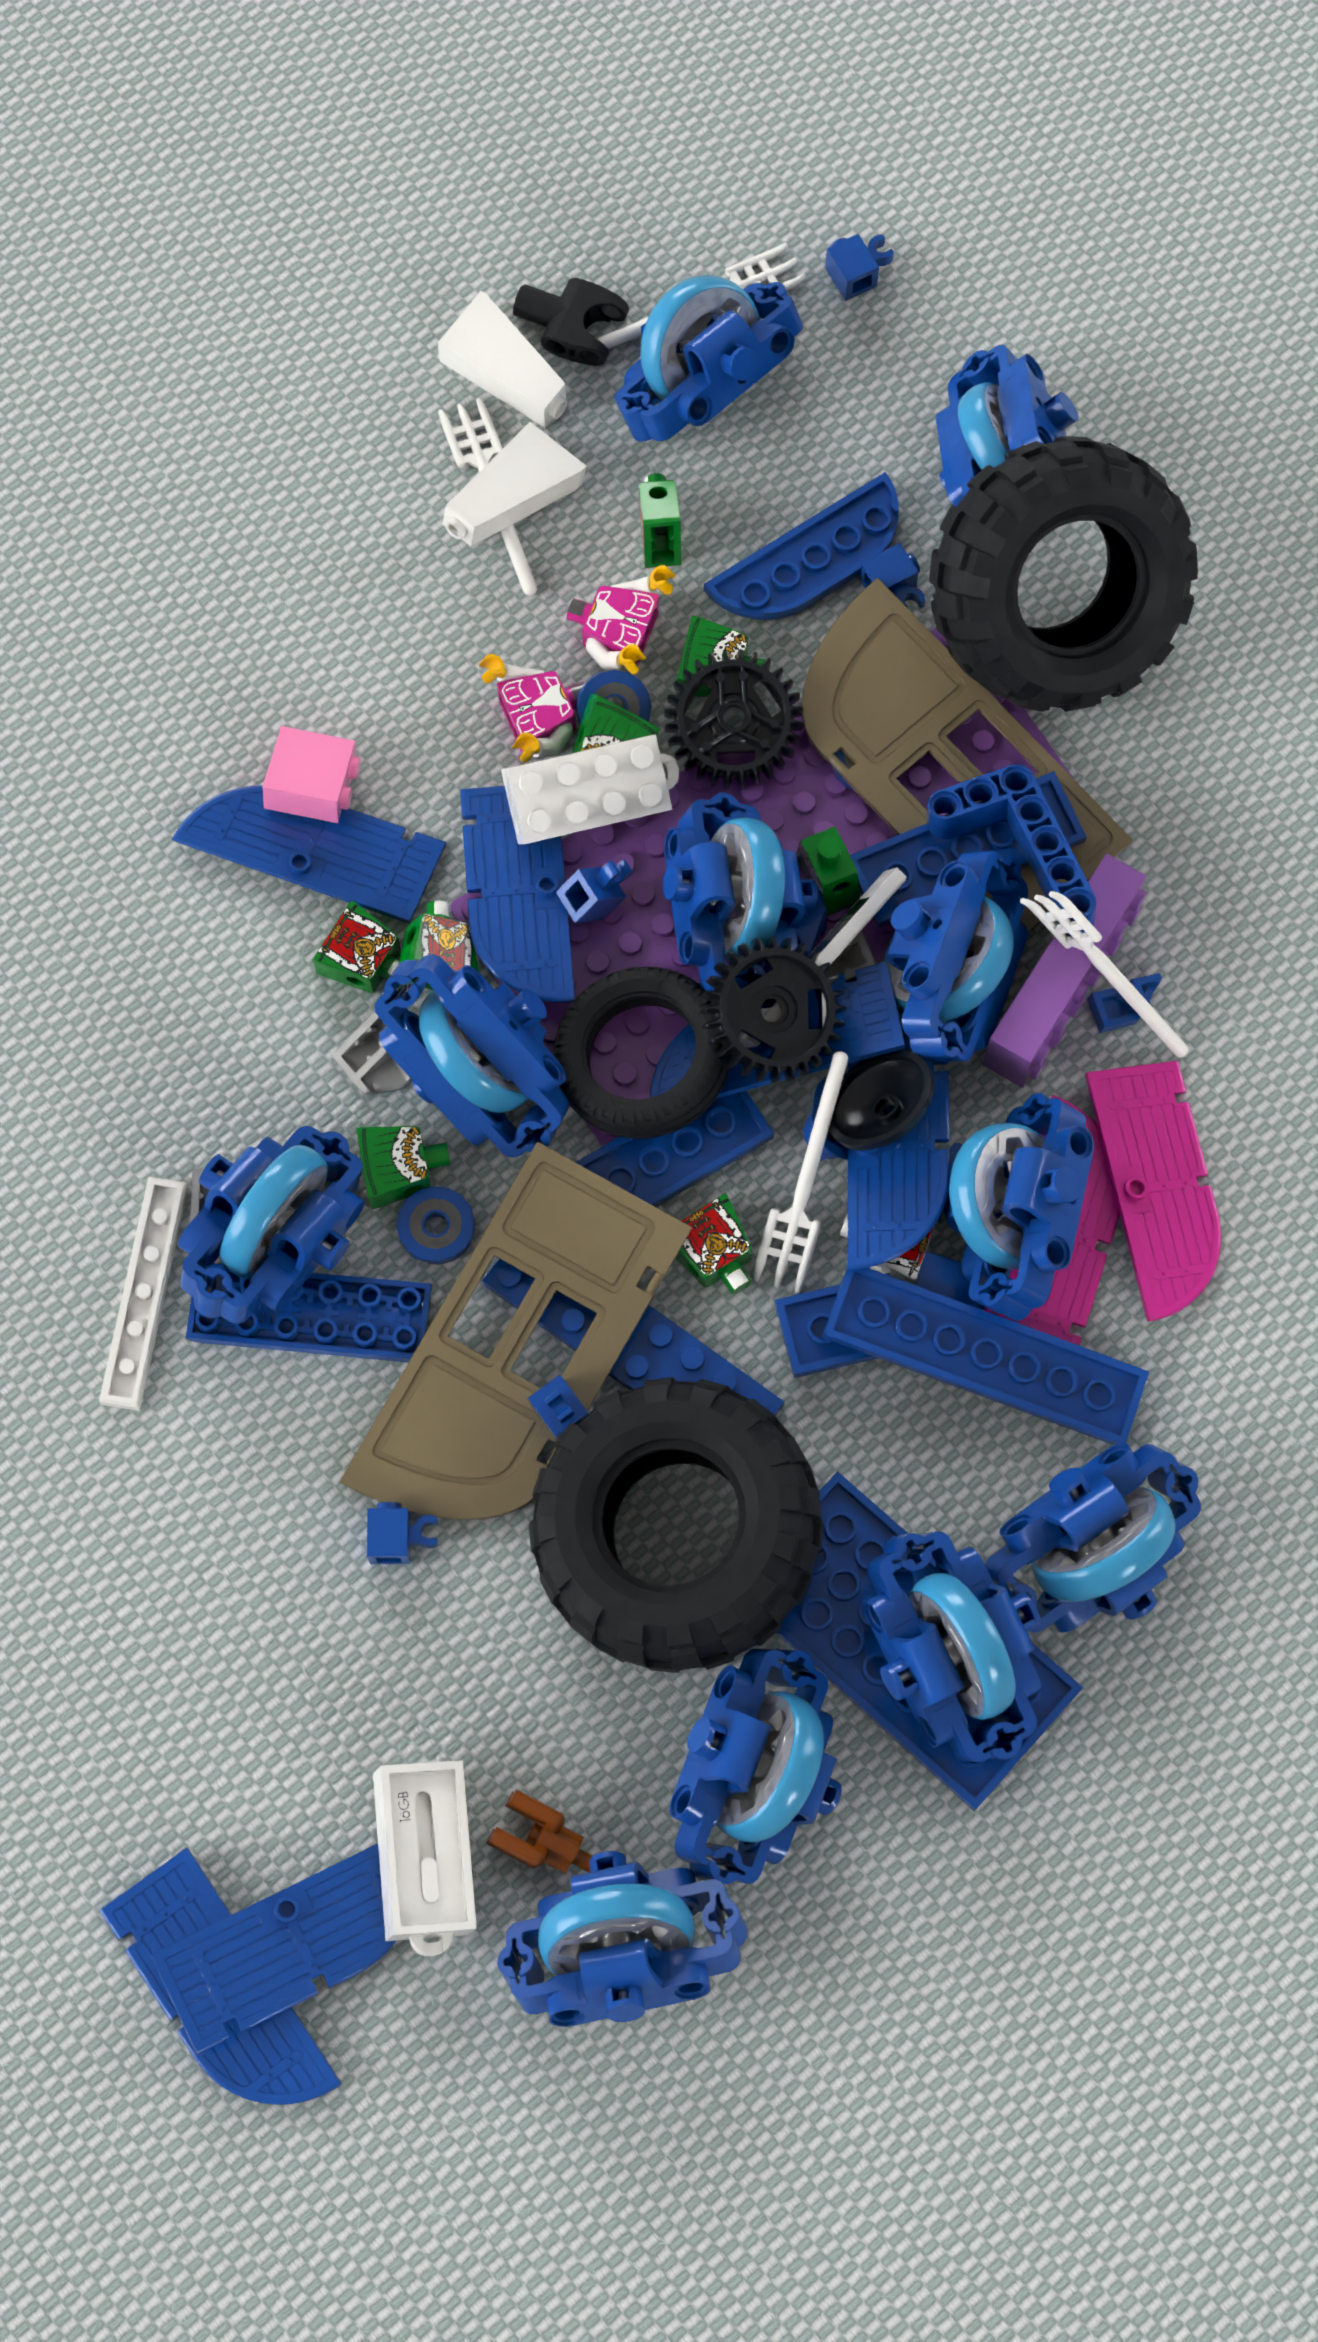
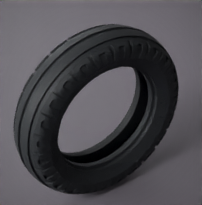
(601, 1003)

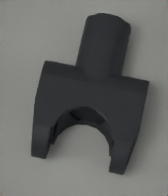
(570, 316)

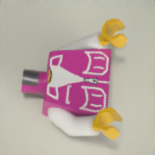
(621, 619)
(534, 706)

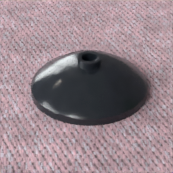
(881, 1100)

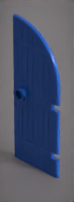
(346, 860)
(519, 920)
(869, 1031)
(901, 1186)
(275, 1948)
(264, 2064)

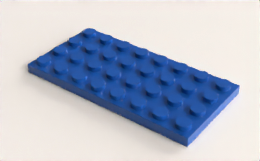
(844, 1648)

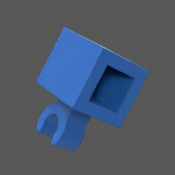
(854, 265)
(896, 571)
(594, 891)
(557, 1406)
(392, 1534)

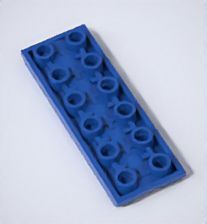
(328, 1318)

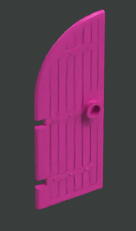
(1154, 1176)
(1077, 1284)

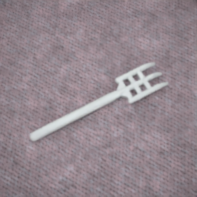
(634, 330)
(479, 460)
(1085, 942)
(796, 1215)

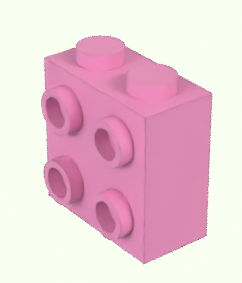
(310, 774)

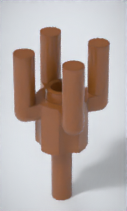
(547, 1841)

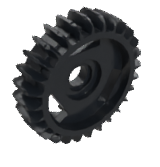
(710, 735)
(786, 984)

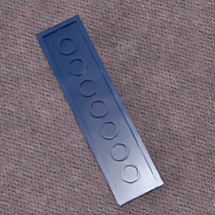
(653, 1351)
(986, 1354)

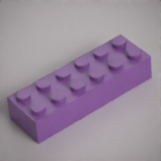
(1062, 978)

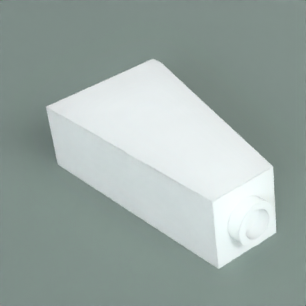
(502, 362)
(513, 485)

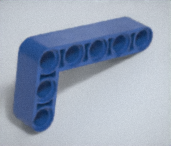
(1031, 835)

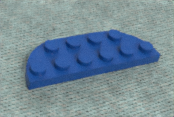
(811, 557)

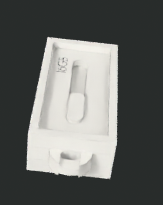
(589, 789)
(424, 1853)

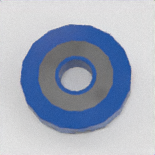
(618, 684)
(436, 1203)

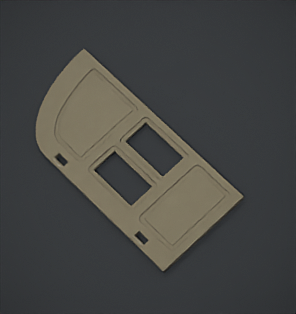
(894, 694)
(461, 1425)

